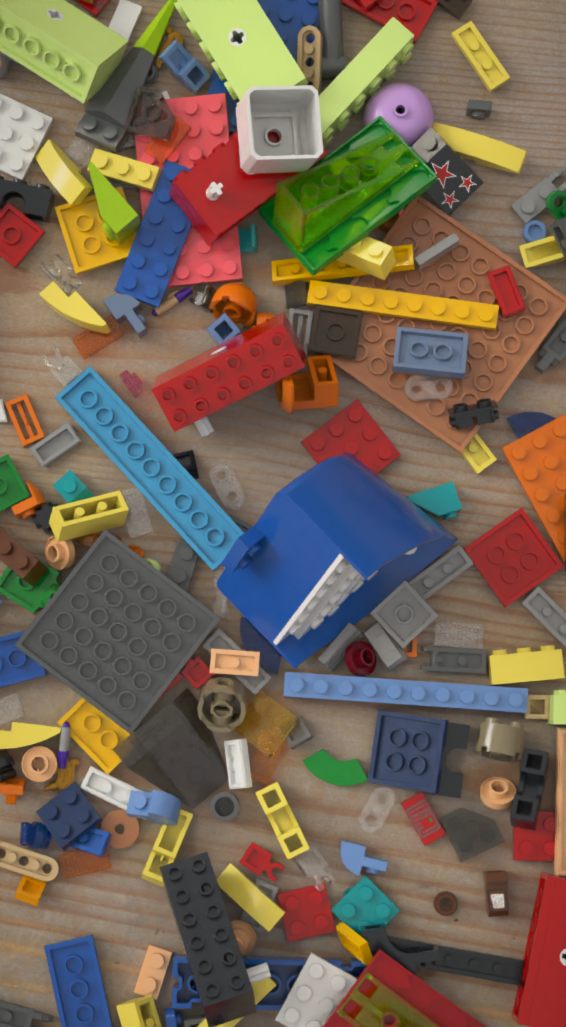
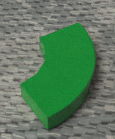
(335, 771)

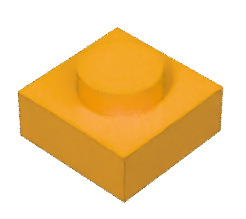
(30, 890)

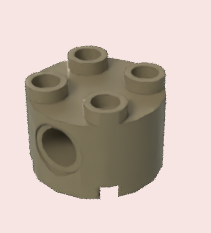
(222, 704)
(500, 740)

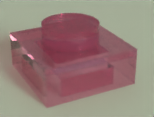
(132, 382)

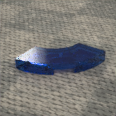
(527, 422)
(256, 642)

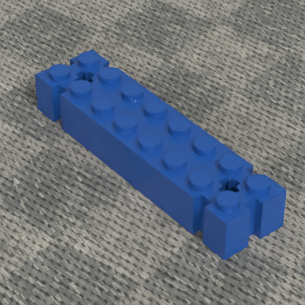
(282, 970)

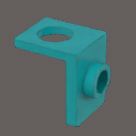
(248, 239)

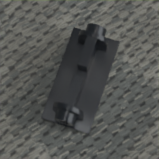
(482, 411)

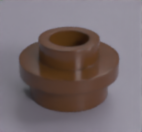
(453, 903)

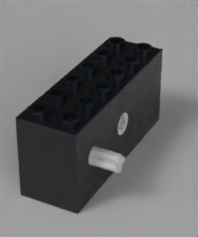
(210, 941)

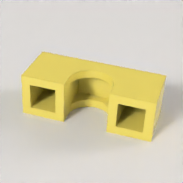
(282, 820)

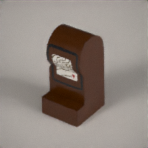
(496, 893)

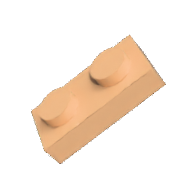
(234, 662)
(153, 971)

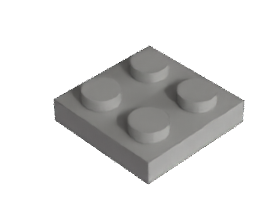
(404, 614)

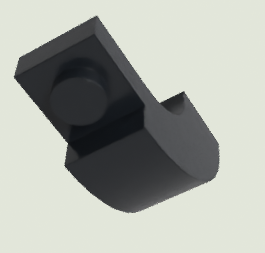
(378, 939)

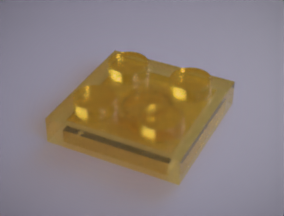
(266, 724)

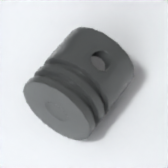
(224, 806)

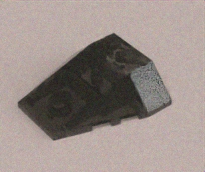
(176, 752)

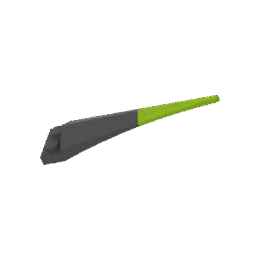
(110, 108)

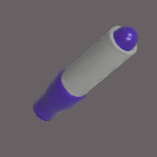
(64, 747)

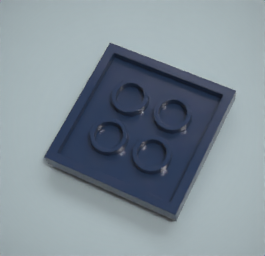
(408, 751)

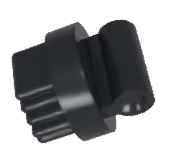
(6, 763)

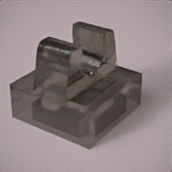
(296, 294)
(204, 296)

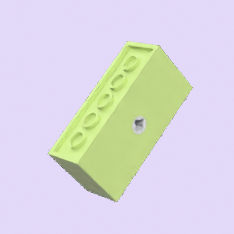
(60, 44)
(256, 61)

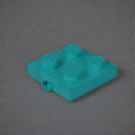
(364, 906)

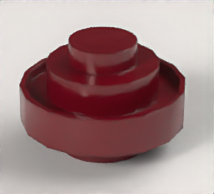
(360, 658)

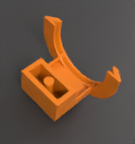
(310, 389)

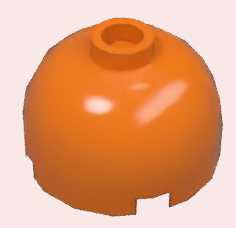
(236, 302)

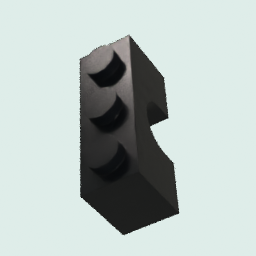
(37, 198)
(452, 781)
(530, 790)

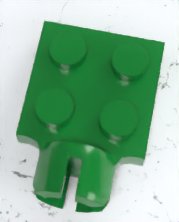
(11, 485)
(24, 594)

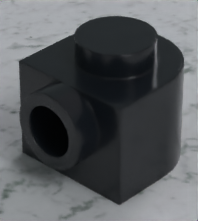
(42, 517)

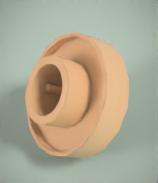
(59, 554)
(39, 763)
(497, 793)
(244, 935)

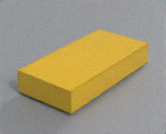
(354, 943)

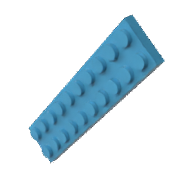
(150, 467)

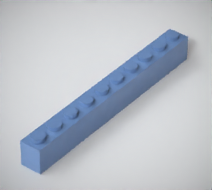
(405, 692)

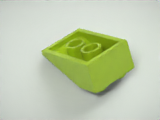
(117, 215)

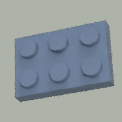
(430, 352)

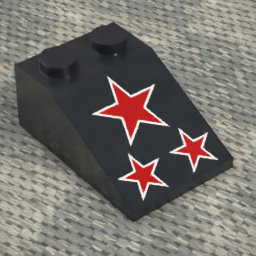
(454, 177)

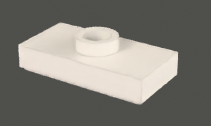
(238, 763)

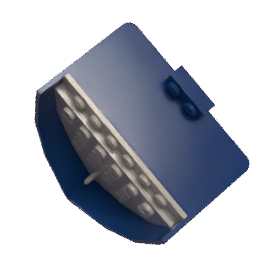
(327, 555)

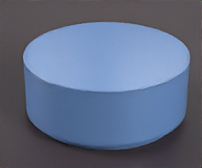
(534, 231)

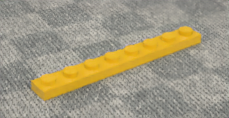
(403, 305)

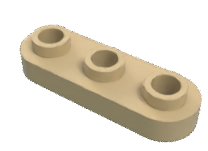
(310, 51)
(34, 867)

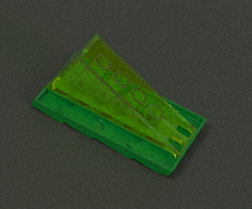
(346, 195)

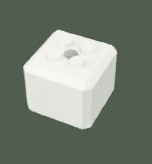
(290, 113)

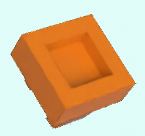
(13, 788)

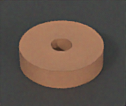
(131, 825)

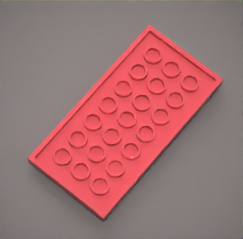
(209, 127)

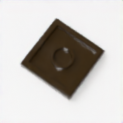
(335, 332)

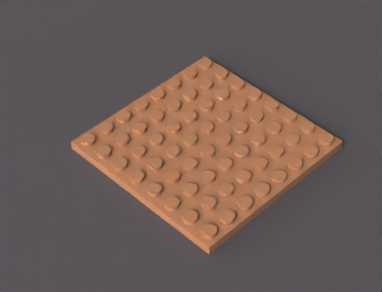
(492, 356)

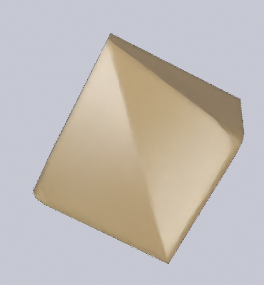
(537, 707)

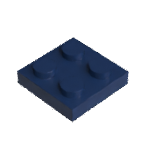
(69, 816)

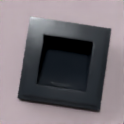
(188, 461)

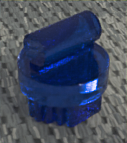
(34, 835)

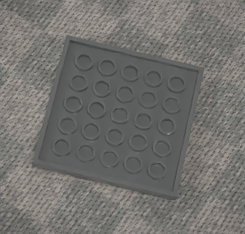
(117, 631)

